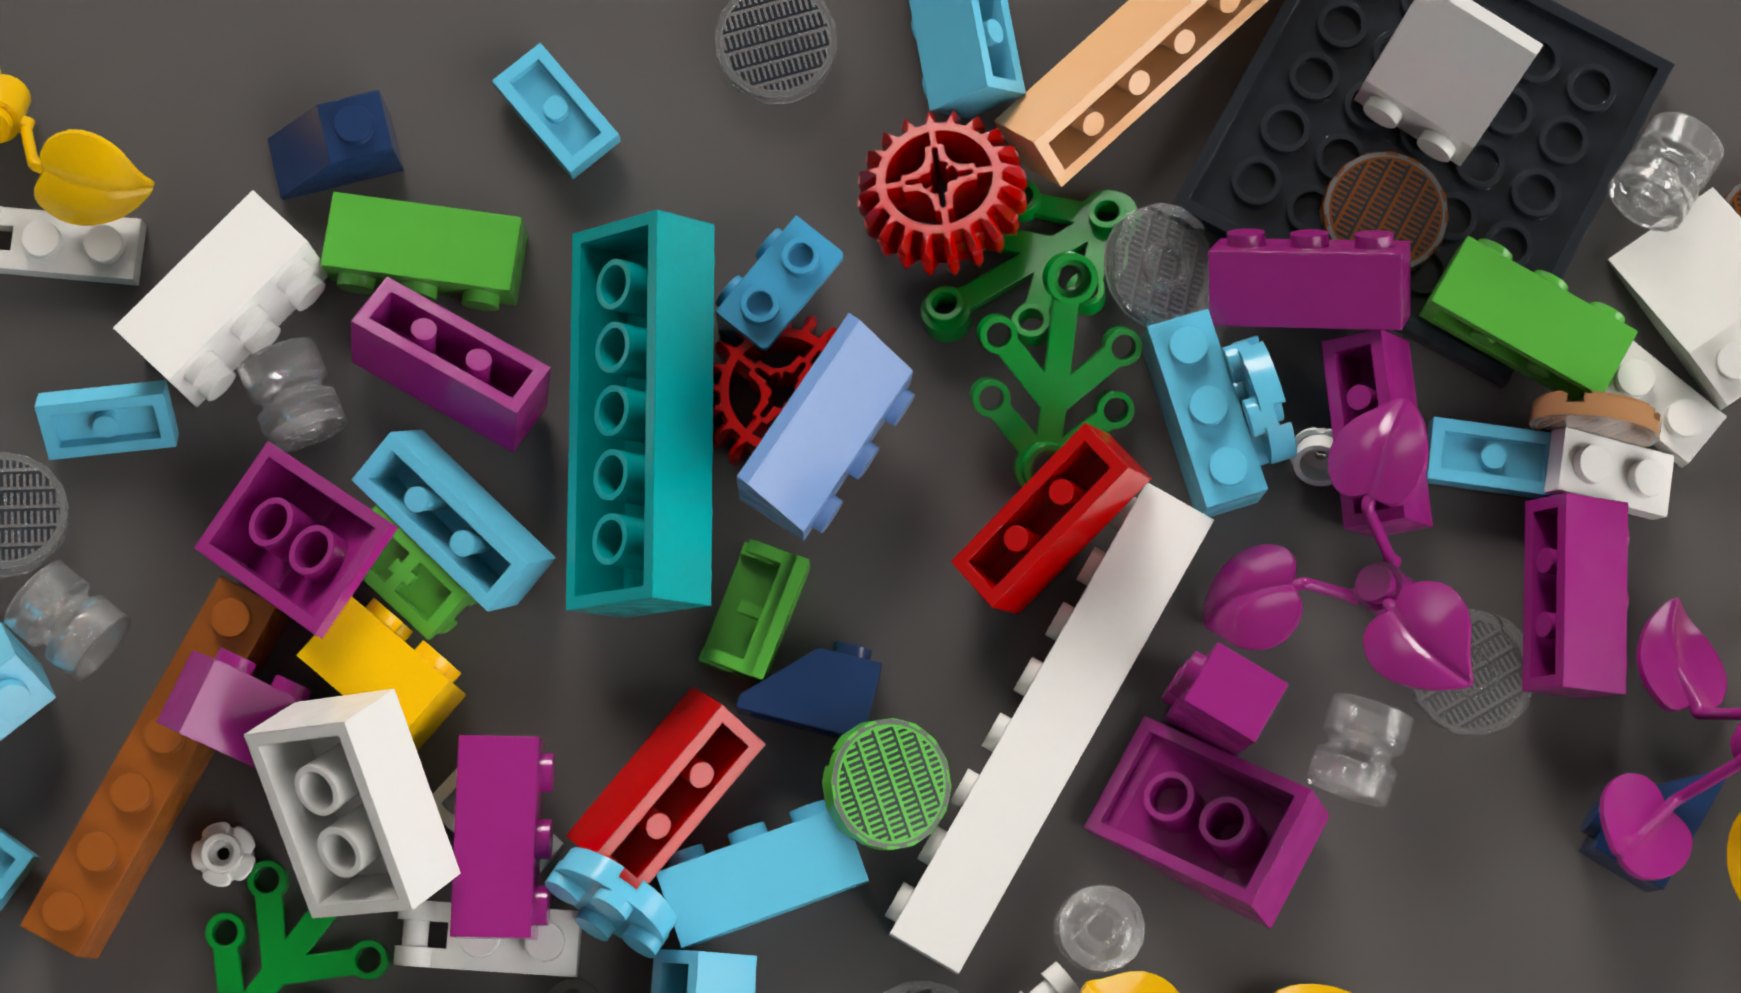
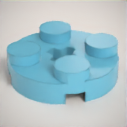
(1260, 399)
(610, 903)

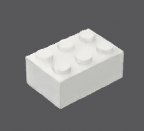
(225, 300)
(353, 804)

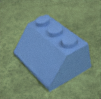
(826, 431)

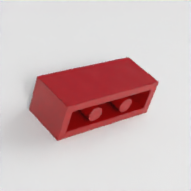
(1050, 519)
(667, 787)

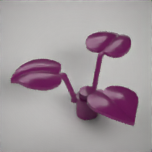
(1419, 626)
(1678, 673)

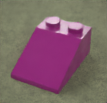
(295, 539)
(1209, 820)

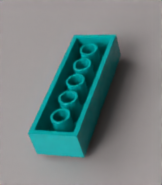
(641, 417)

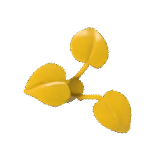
(81, 173)

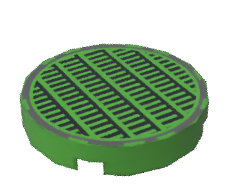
(887, 784)

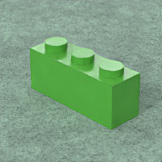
(425, 250)
(1528, 320)

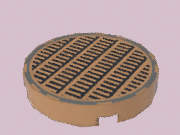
(1599, 414)

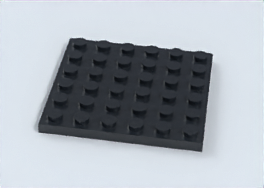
(1523, 185)

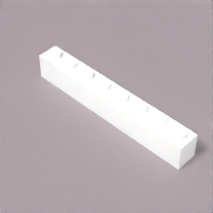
(1050, 728)

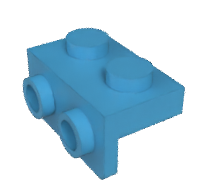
(778, 286)

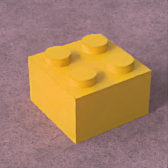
(369, 653)

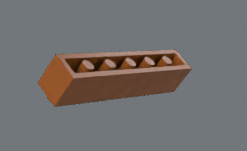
(144, 787)

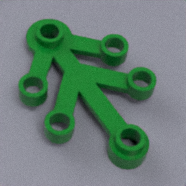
(1031, 255)
(1056, 386)
(283, 956)

